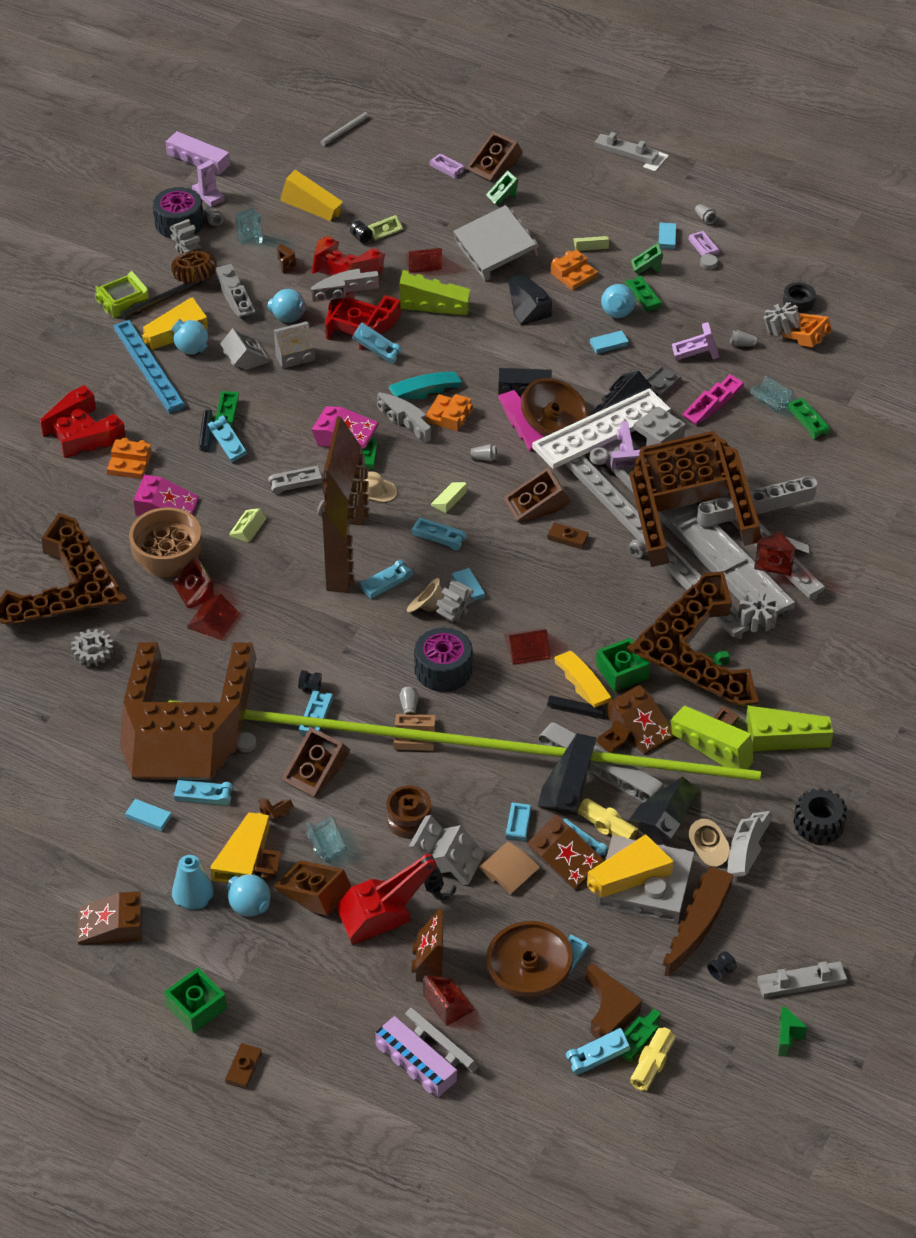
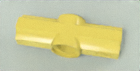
(606, 820)
(652, 1059)

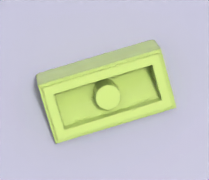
(385, 227)
(591, 243)
(450, 496)
(248, 525)

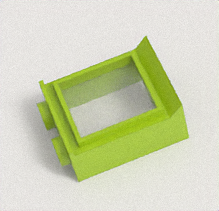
(121, 294)

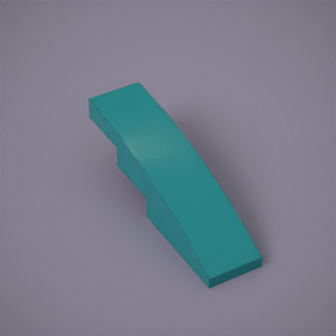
(420, 386)

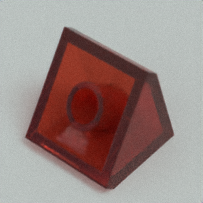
(424, 260)
(775, 554)
(194, 584)
(214, 617)
(528, 645)
(446, 998)

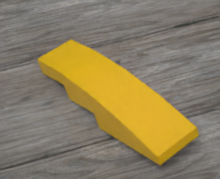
(583, 678)

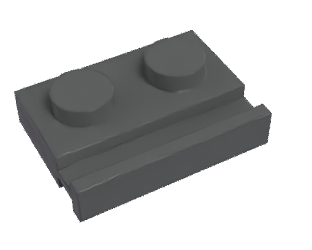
(663, 381)

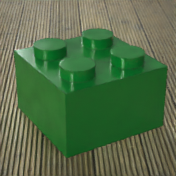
(621, 666)
(195, 1000)

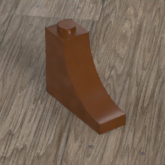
(617, 1003)

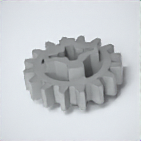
(92, 647)

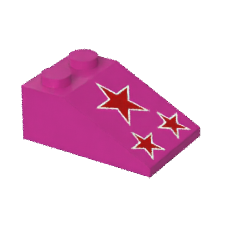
(360, 426)
(160, 493)

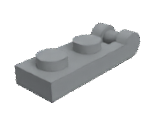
(294, 479)

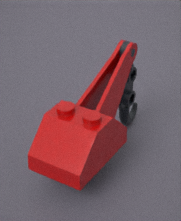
(380, 904)

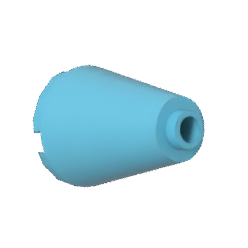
(191, 884)

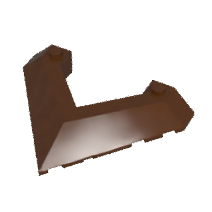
(88, 577)
(669, 639)

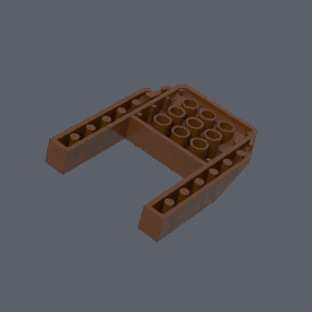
(686, 474)
(343, 505)
(182, 737)

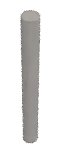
(345, 128)

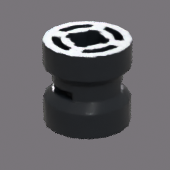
(361, 231)
(310, 680)
(722, 965)

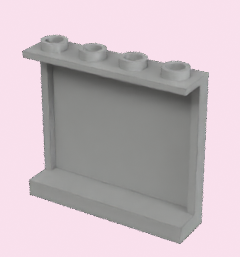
(494, 240)
(637, 903)

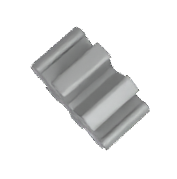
(184, 236)
(782, 319)
(455, 601)
(758, 611)

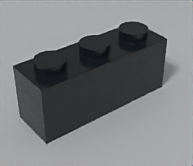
(519, 379)

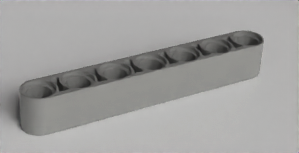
(763, 498)
(624, 777)

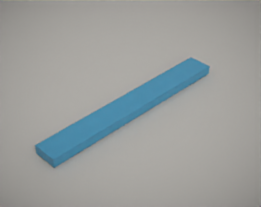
(149, 367)

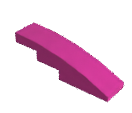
(713, 400)
(511, 404)

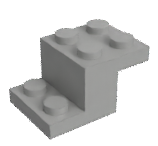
(660, 427)
(450, 847)

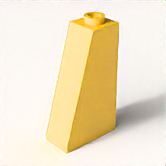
(310, 197)
(159, 332)
(242, 850)
(630, 868)

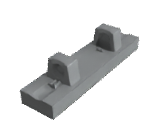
(626, 149)
(801, 979)
(455, 1054)

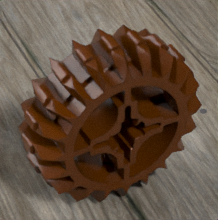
(193, 266)

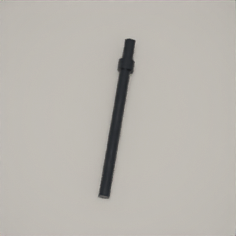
(137, 308)

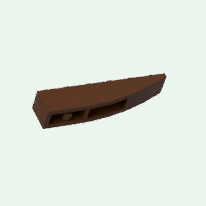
(699, 917)

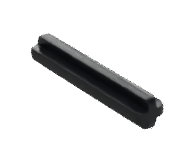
(205, 430)
(575, 706)

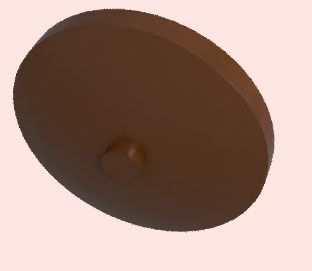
(552, 405)
(529, 959)

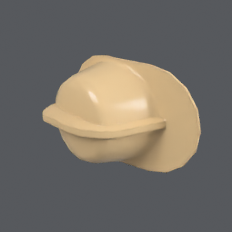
(380, 489)
(428, 598)
(709, 842)

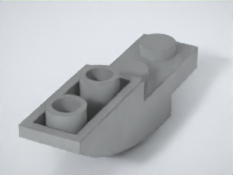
(341, 283)
(233, 291)
(405, 413)
(745, 843)

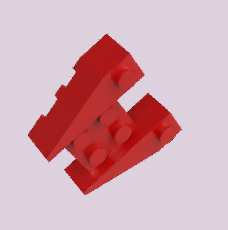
(331, 261)
(349, 313)
(74, 426)

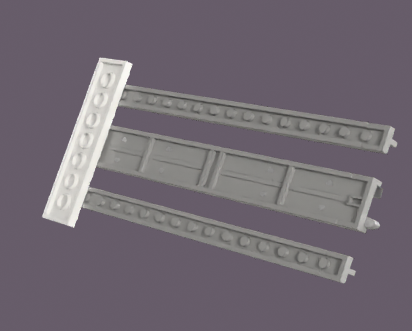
(708, 543)

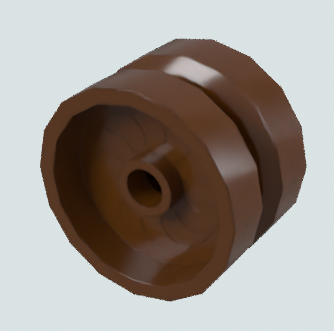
(406, 810)

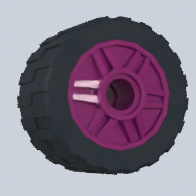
(175, 206)
(443, 659)

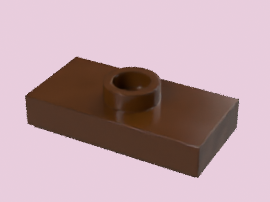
(568, 535)
(243, 1066)

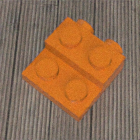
(573, 269)
(811, 330)
(449, 411)
(129, 458)

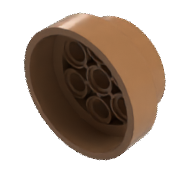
(165, 540)

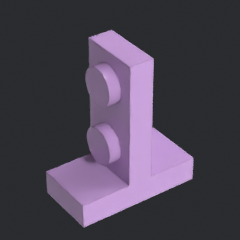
(207, 184)
(696, 345)
(626, 456)

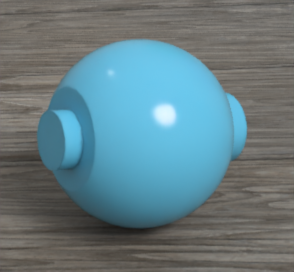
(618, 301)
(287, 305)
(190, 336)
(248, 895)

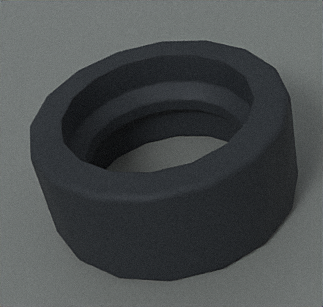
(803, 289)

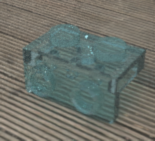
(248, 226)
(772, 393)
(327, 839)

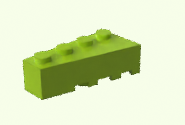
(432, 296)
(787, 730)
(714, 738)

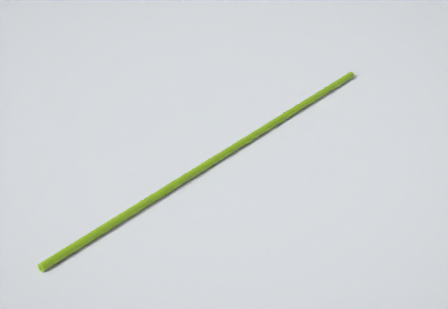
(499, 744)

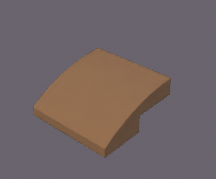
(415, 722)
(509, 867)

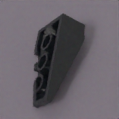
(528, 300)
(623, 388)
(567, 780)
(664, 811)

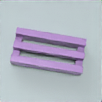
(447, 165)
(701, 245)

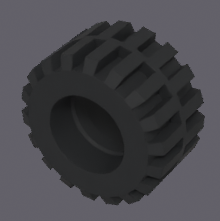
(818, 828)

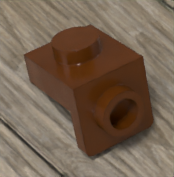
(286, 258)
(727, 716)
(614, 737)
(278, 810)
(268, 864)

